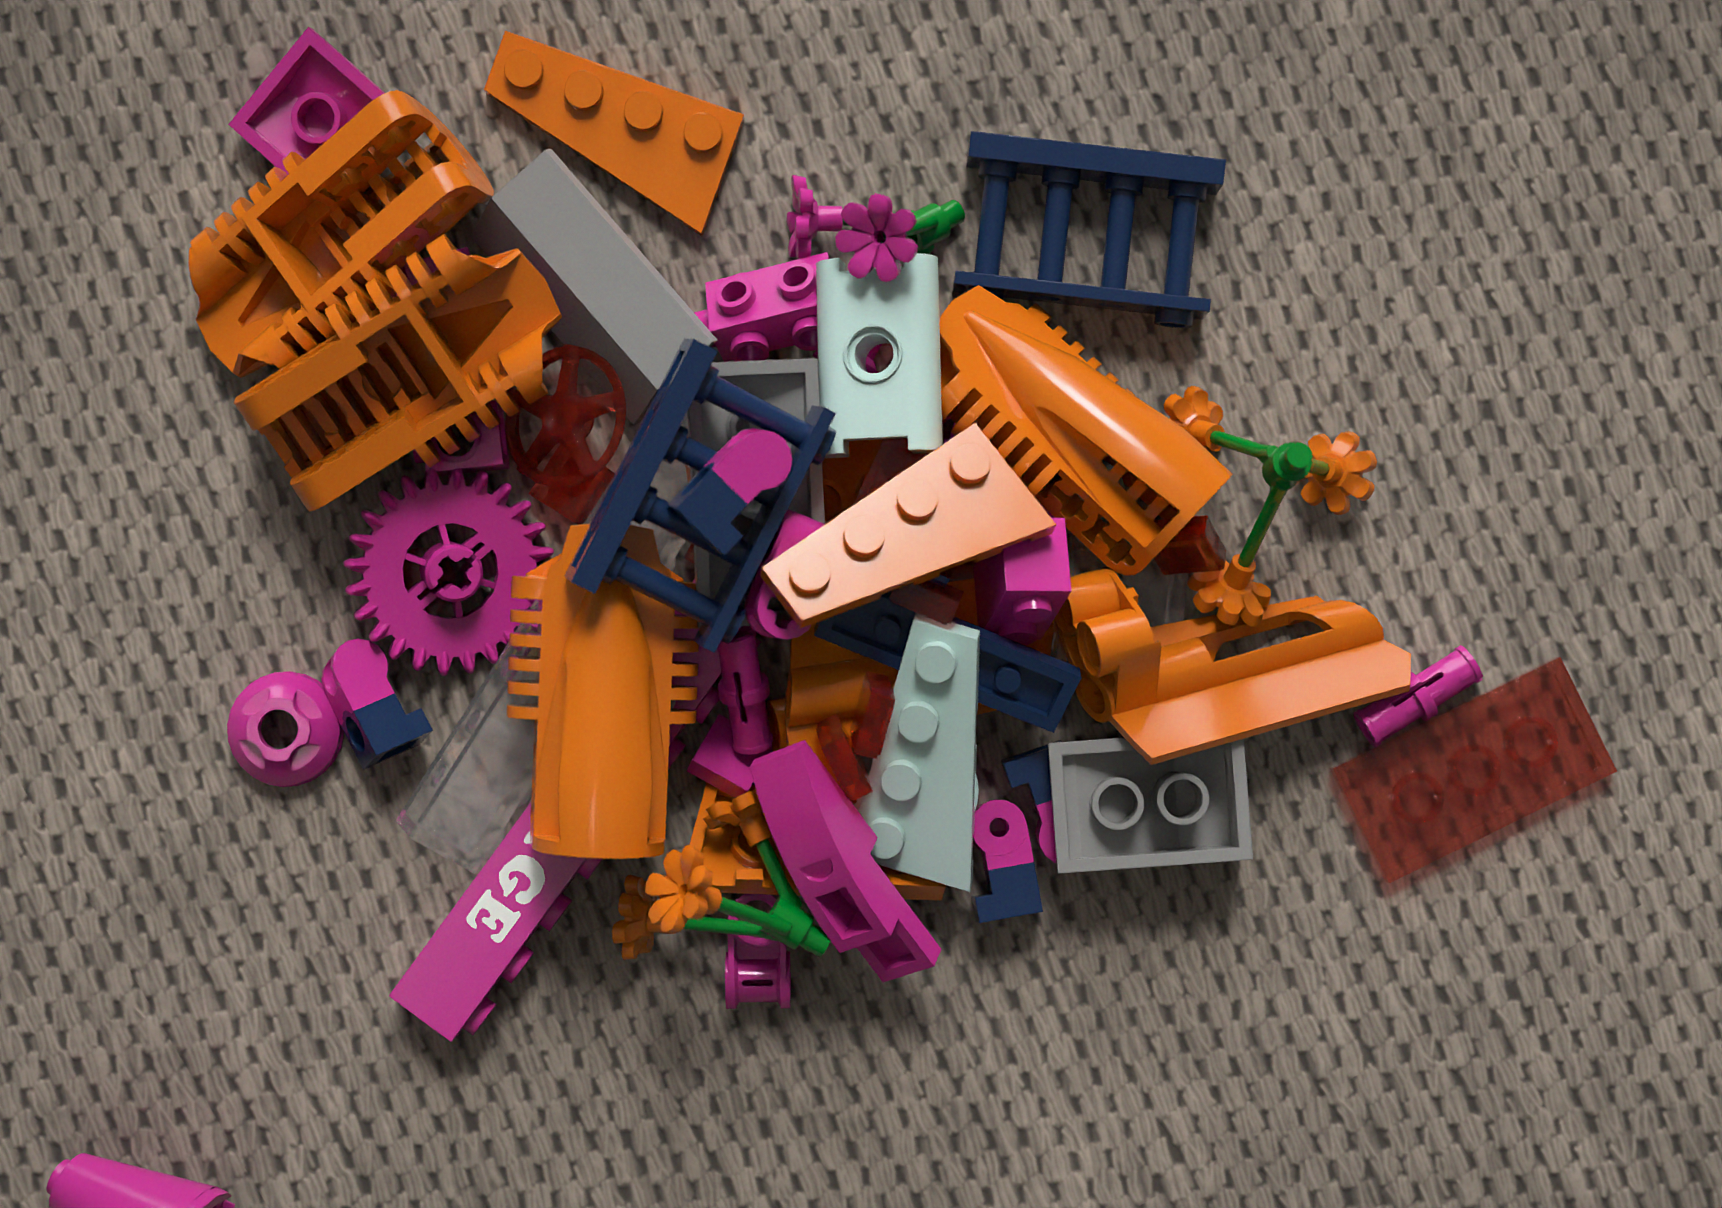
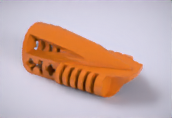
(322, 238)
(407, 370)
(1062, 418)
(600, 705)

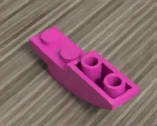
(831, 864)

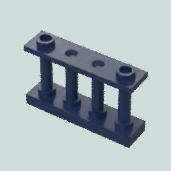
(1124, 175)
(635, 500)

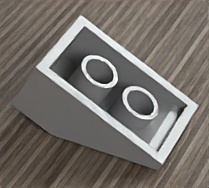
(1132, 814)

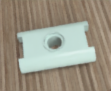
(872, 312)

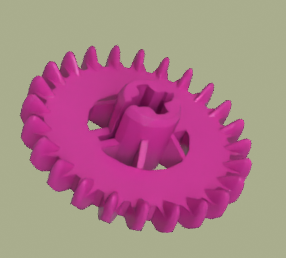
(401, 611)

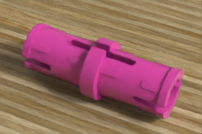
(745, 693)
(1426, 693)

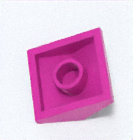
(303, 100)

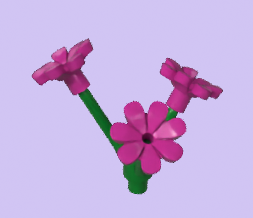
(876, 234)

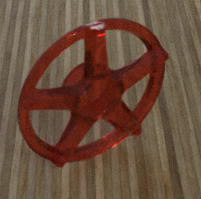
(567, 419)

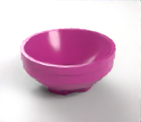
(317, 737)

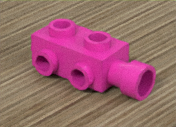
(764, 310)

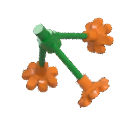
(1332, 474)
(687, 894)

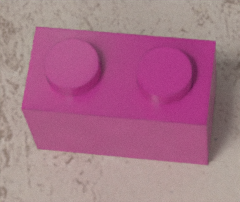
(1024, 586)

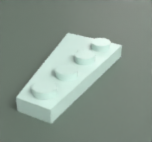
(928, 759)

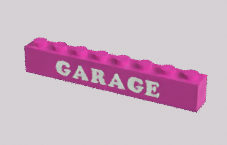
(512, 897)

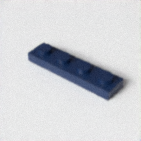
(1010, 674)

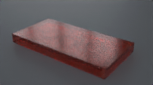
(1473, 769)

